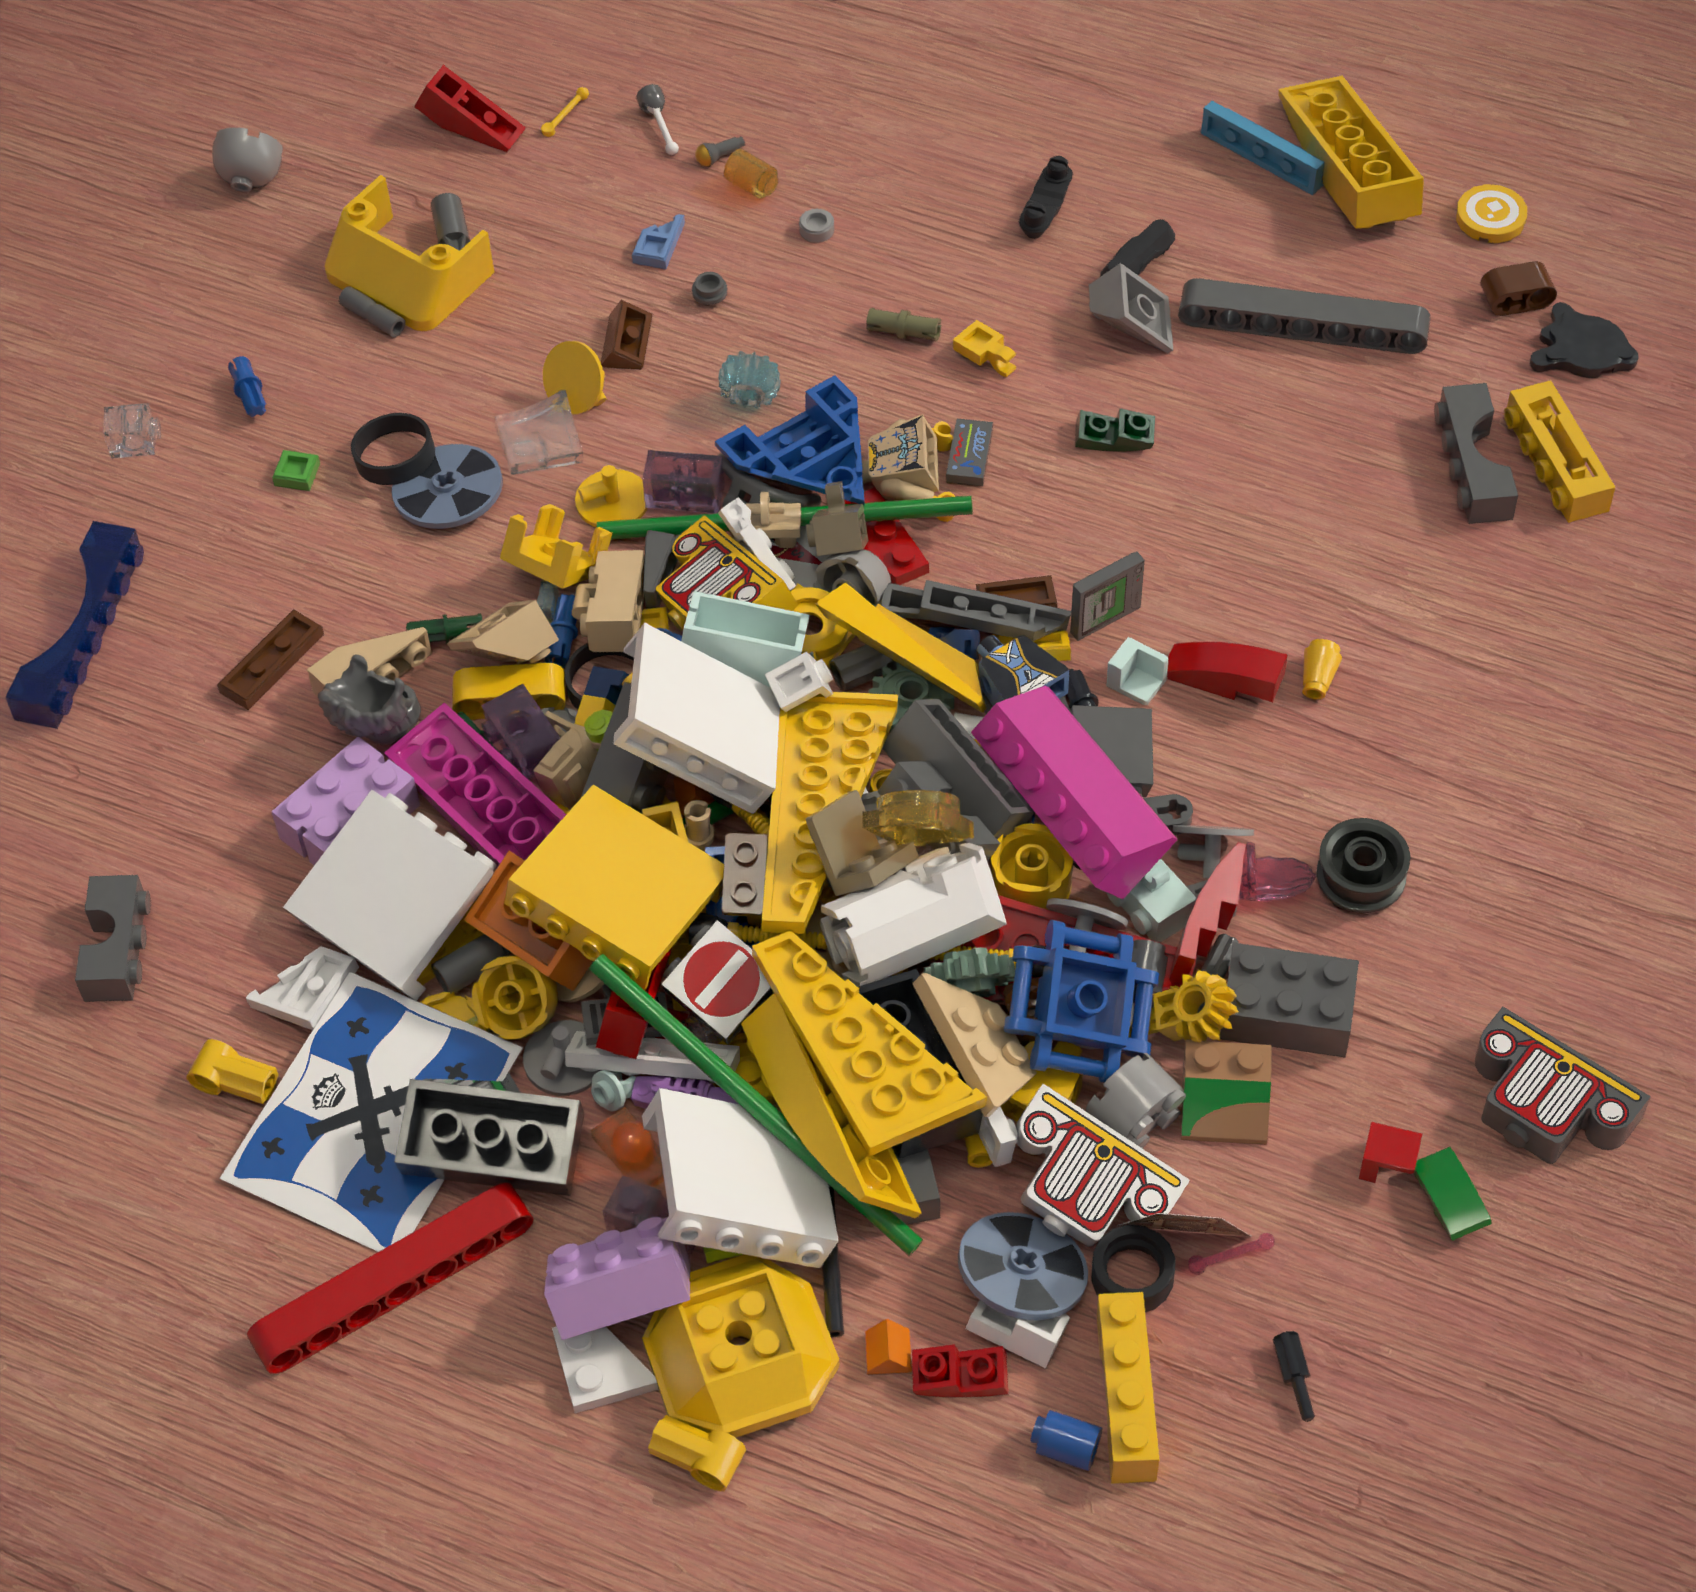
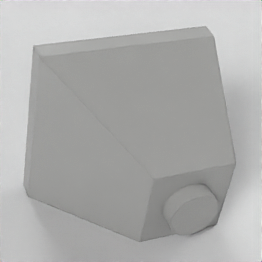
(1132, 307)

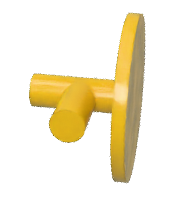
(578, 371)
(610, 496)

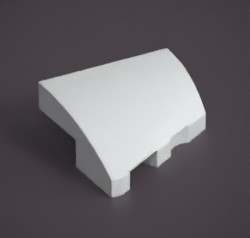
(1027, 1338)

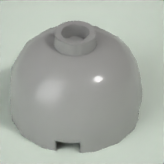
(245, 159)
(859, 570)

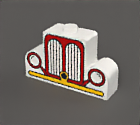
(1089, 1170)

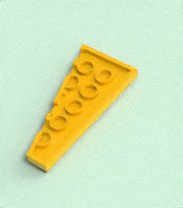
(867, 1058)

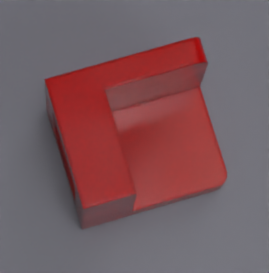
(1389, 1149)

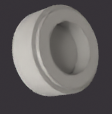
(816, 225)

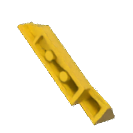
(905, 644)

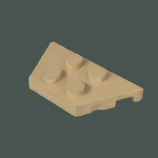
(976, 1040)

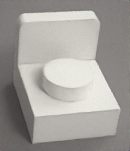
(799, 681)

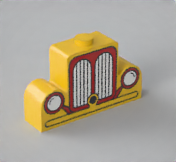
(719, 567)

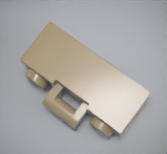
(611, 601)

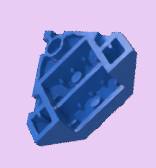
(809, 448)

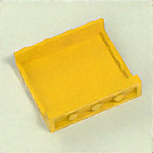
(615, 884)

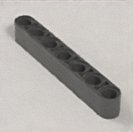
(1304, 316)

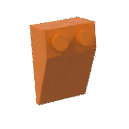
(521, 935)

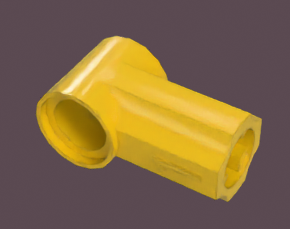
(222, 1069)
(707, 1456)

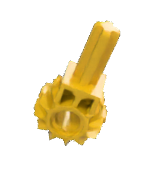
(1177, 1013)

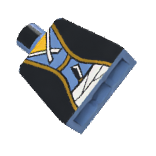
(1018, 669)

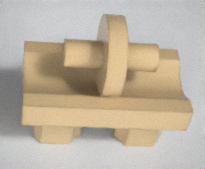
(777, 520)

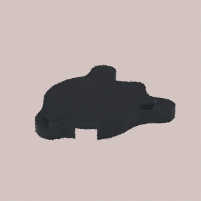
(1582, 345)

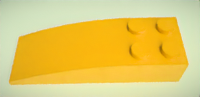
(1362, 162)
(817, 1115)

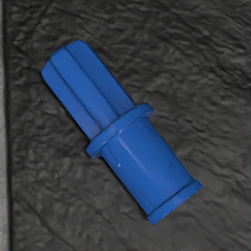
(247, 386)
(565, 628)

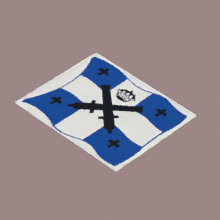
(338, 1112)

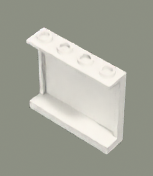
(700, 720)
(390, 890)
(737, 1183)

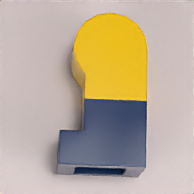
(600, 692)

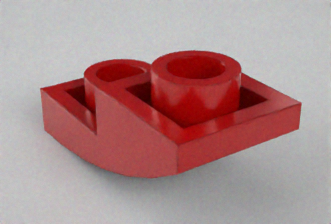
(956, 1374)

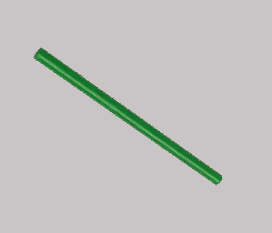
(873, 512)
(743, 1094)

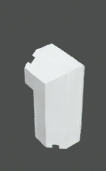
(913, 914)

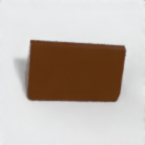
(626, 337)

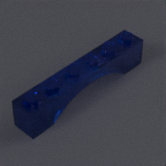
(47, 684)

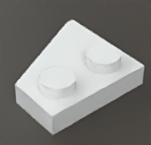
(305, 988)
(601, 1369)

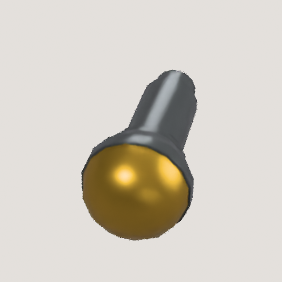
(709, 153)

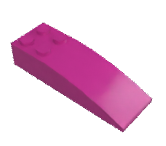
(475, 786)

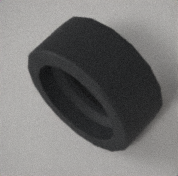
(1141, 1239)

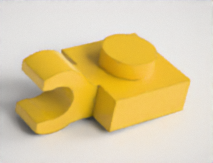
(982, 344)

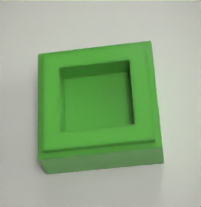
(296, 470)

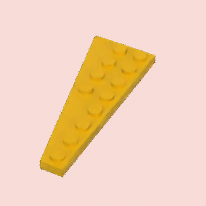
(821, 755)

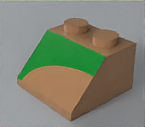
(1226, 1092)

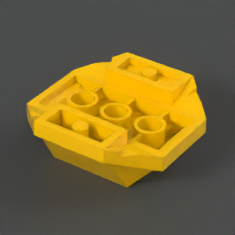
(748, 1384)

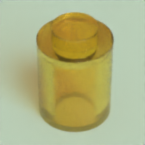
(751, 173)

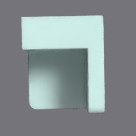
(1137, 671)

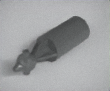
(449, 220)
(465, 964)

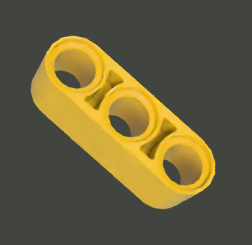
(482, 684)

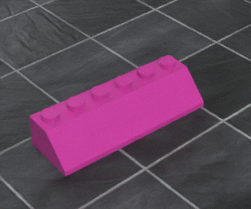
(1075, 789)

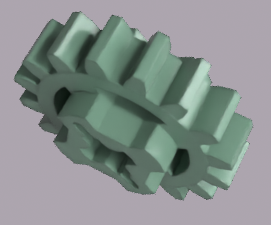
(974, 970)

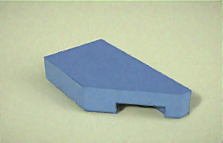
(658, 243)

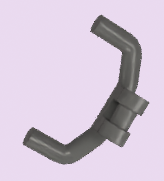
(744, 482)

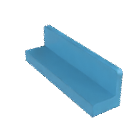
(1262, 147)

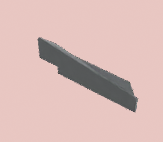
(975, 610)

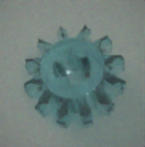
(749, 379)

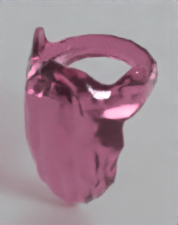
(1273, 877)

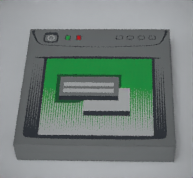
(1107, 595)

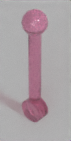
(1198, 1264)

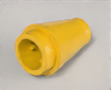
(1320, 666)

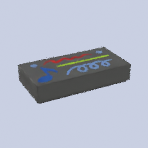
(969, 452)

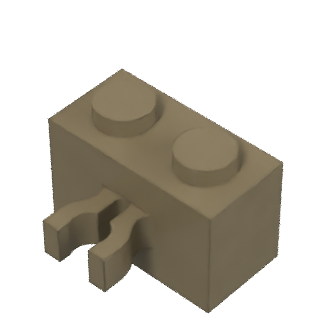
(839, 526)

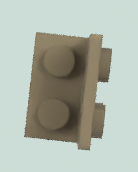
(850, 852)

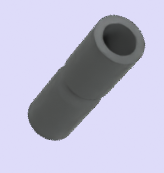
(374, 313)

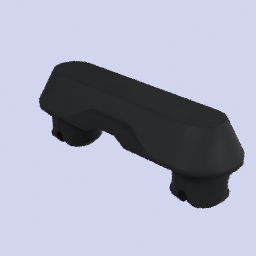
(1046, 197)
(1143, 248)

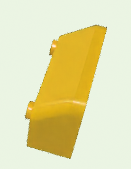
(410, 285)

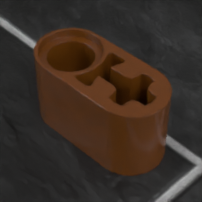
(1518, 288)

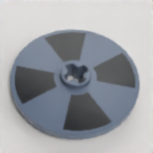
(452, 490)
(1042, 1291)

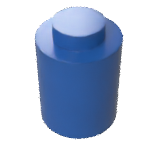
(1066, 1439)

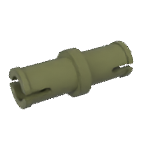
(903, 324)

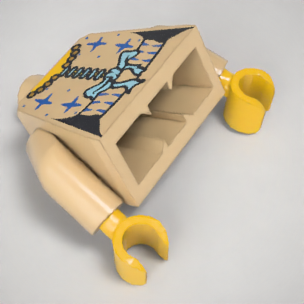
(905, 460)

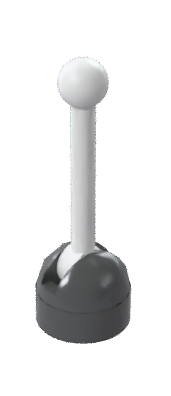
(652, 102)

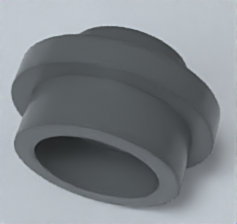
(709, 288)

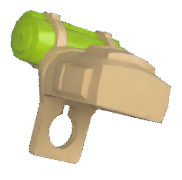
(570, 760)

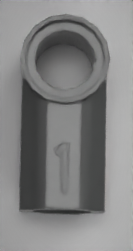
(859, 667)

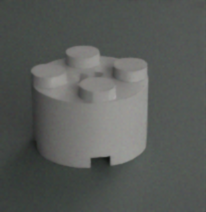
(1138, 1100)

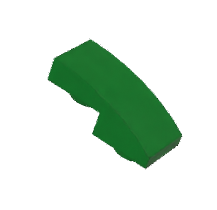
(1451, 1193)

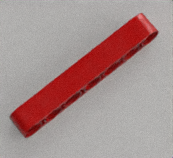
(389, 1278)

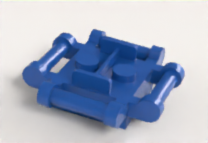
(1082, 1000)

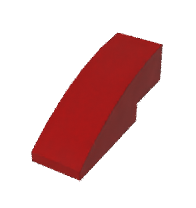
(1227, 668)

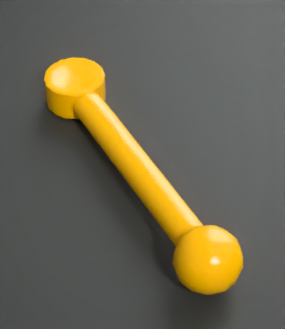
(548, 128)

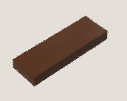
(270, 659)

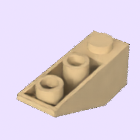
(386, 656)

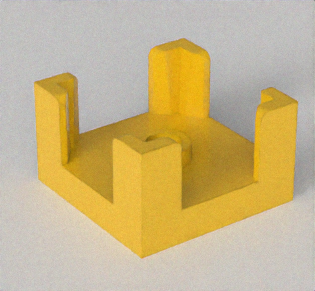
(546, 554)

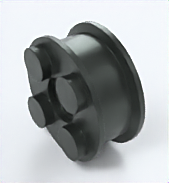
(1357, 886)

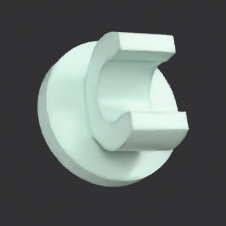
(610, 1089)

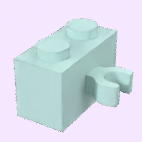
(1158, 903)

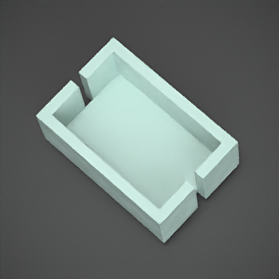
(744, 633)

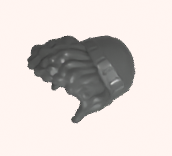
(370, 704)

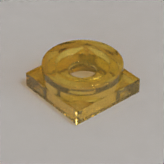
(918, 818)

